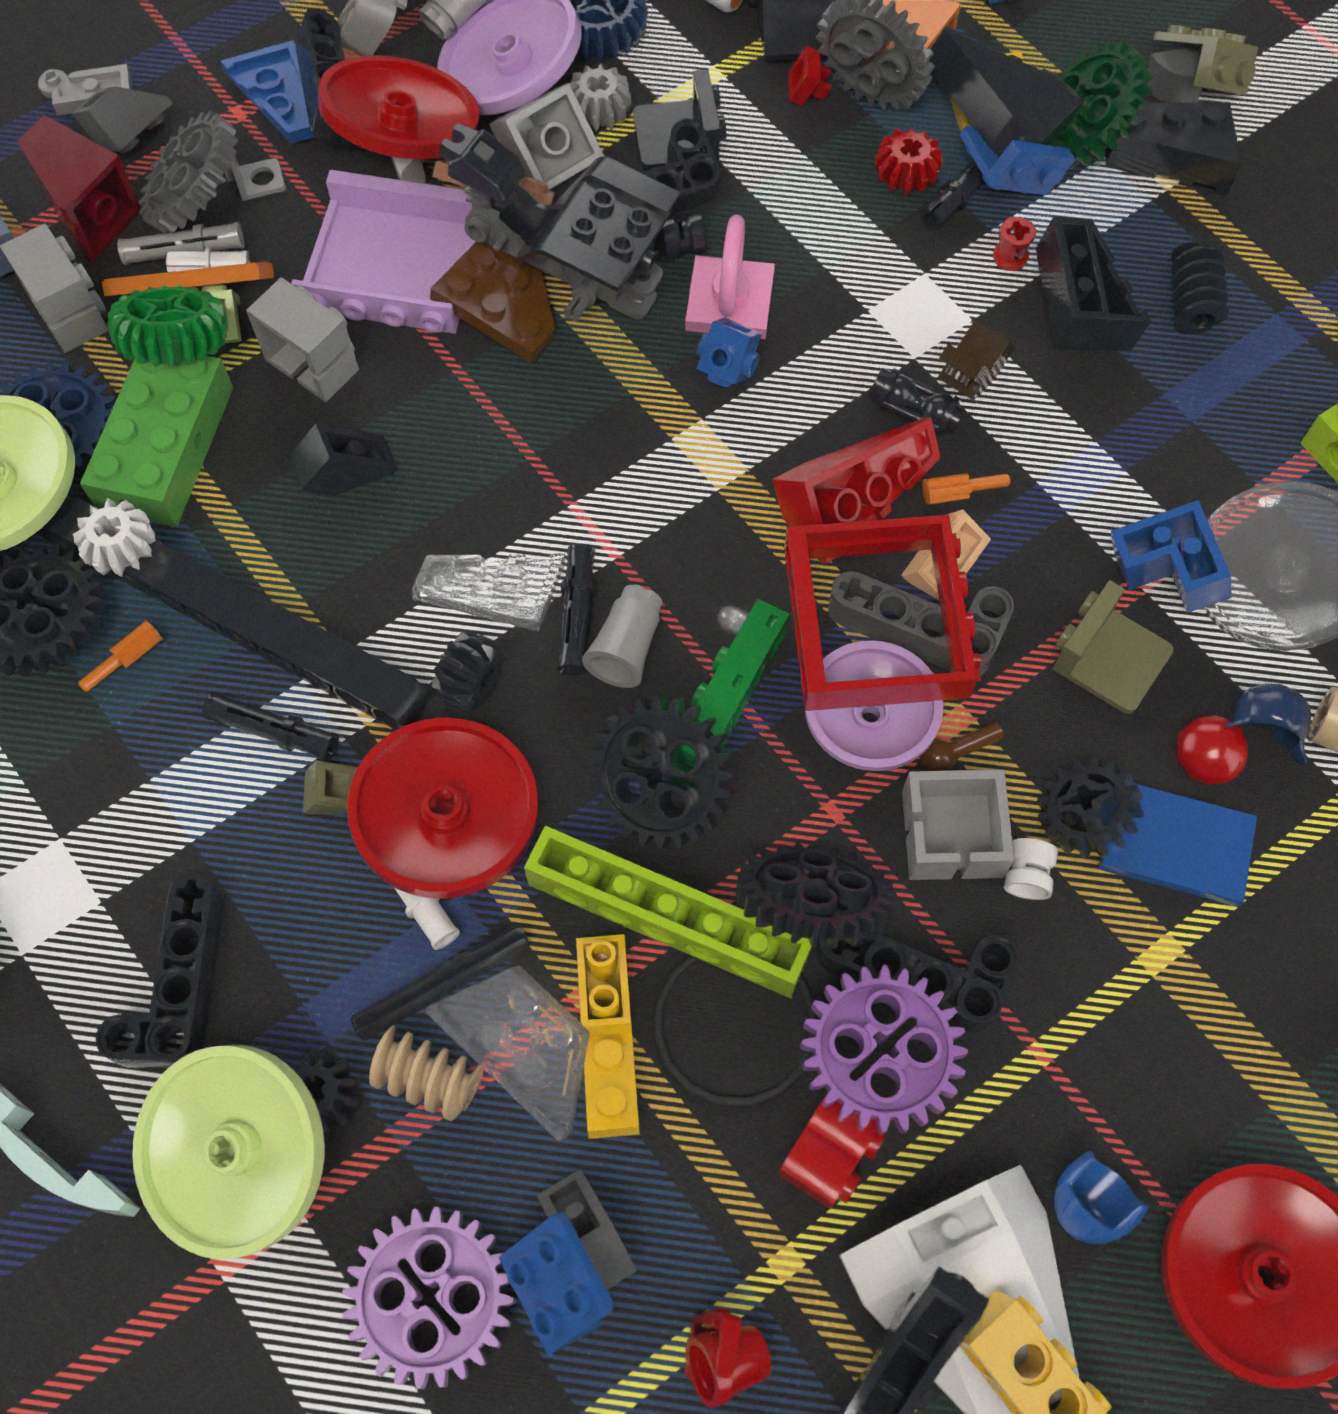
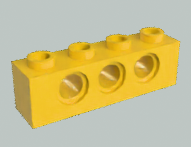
(1048, 1365)

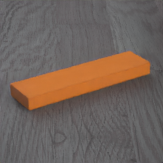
(189, 278)

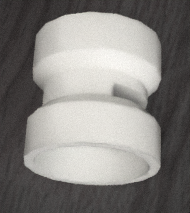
(1031, 869)

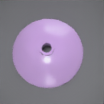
(901, 729)

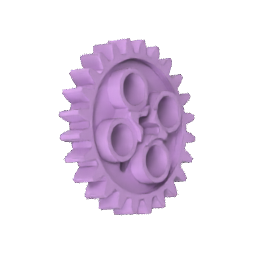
(392, 1331)

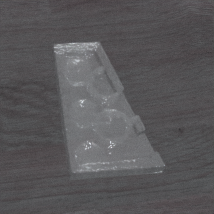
(500, 590)

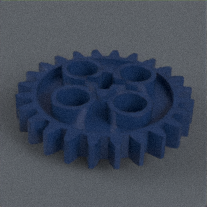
(74, 399)

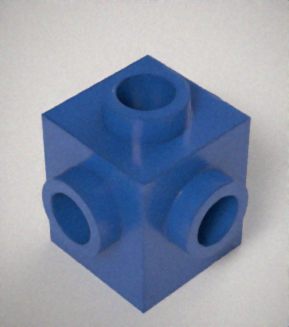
(728, 352)

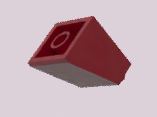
(81, 184)

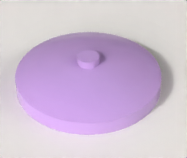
(512, 51)

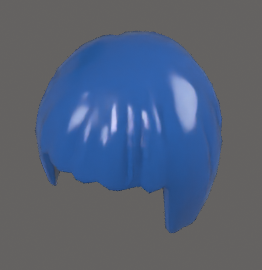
(1096, 1202)

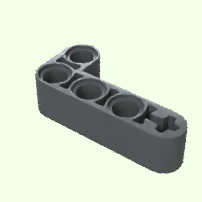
(915, 616)

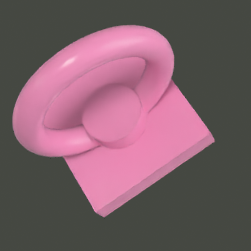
(730, 286)

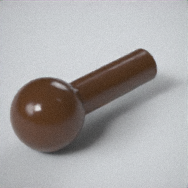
(943, 754)

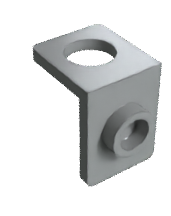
(244, 174)

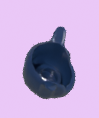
(1279, 709)

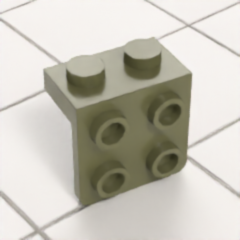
(1224, 60)
(1111, 652)

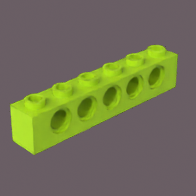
(665, 911)

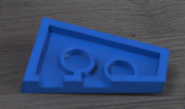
(274, 86)

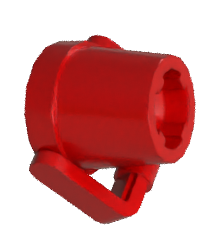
(725, 1360)

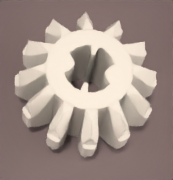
(114, 537)

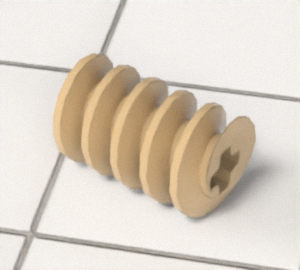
(424, 1076)

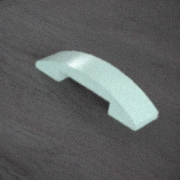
(90, 1191)

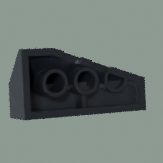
(1001, 92)

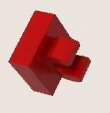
(808, 77)

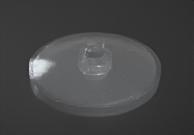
(1281, 565)

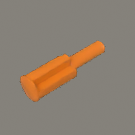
(959, 486)
(123, 654)

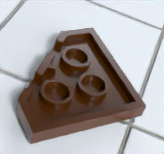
(499, 299)

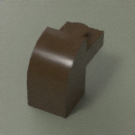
(975, 360)

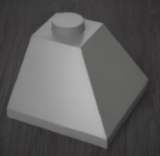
(549, 136)

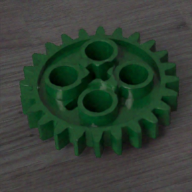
(1113, 90)

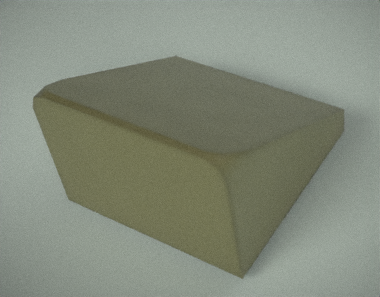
(327, 788)

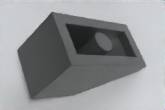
(592, 1225)

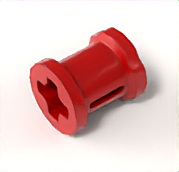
(1017, 243)

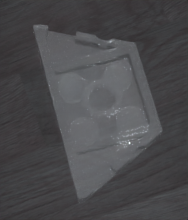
(523, 1042)

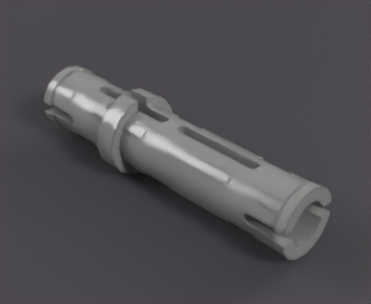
(135, 250)

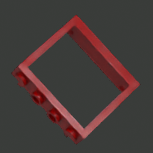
(879, 537)

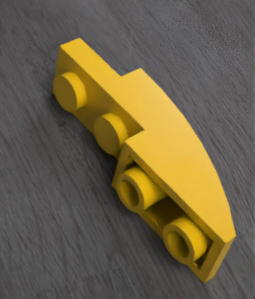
(610, 1053)

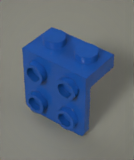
(1022, 165)
(557, 1283)

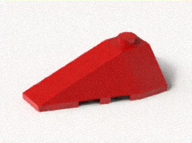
(858, 479)

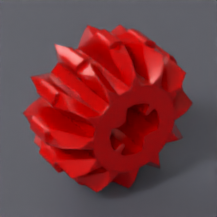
(908, 161)

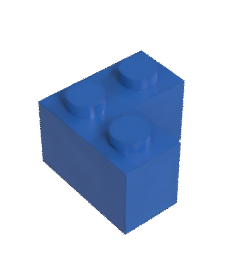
(1174, 545)

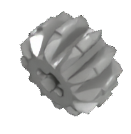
(602, 96)

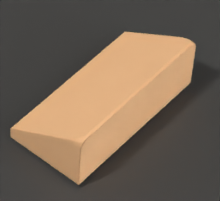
(973, 541)

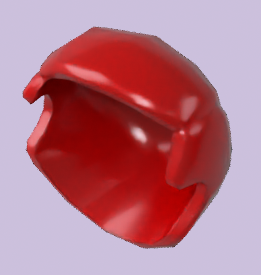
(1211, 750)

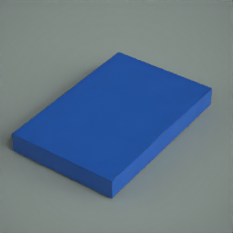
(1186, 847)

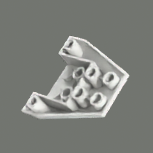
(991, 1237)

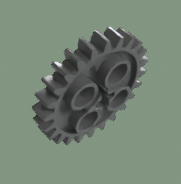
(890, 73)
(188, 172)

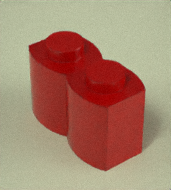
(829, 1153)

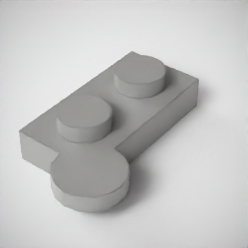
(73, 90)

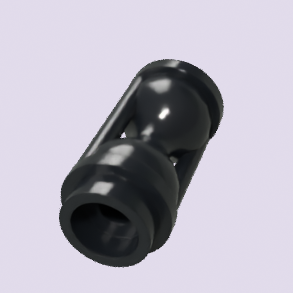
(901, 394)

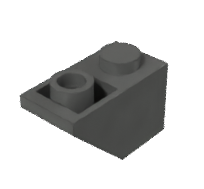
(119, 114)

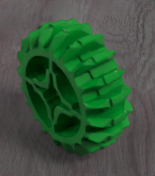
(167, 325)

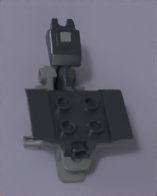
(592, 236)

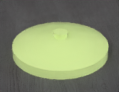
(34, 468)
(228, 1151)

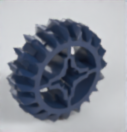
(610, 26)

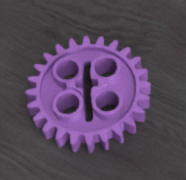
(915, 1082)

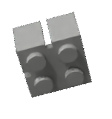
(57, 286)
(303, 332)
(957, 824)

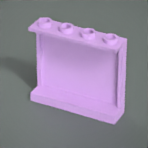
(386, 250)

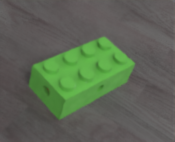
(158, 437)

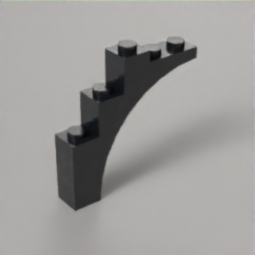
(917, 1345)

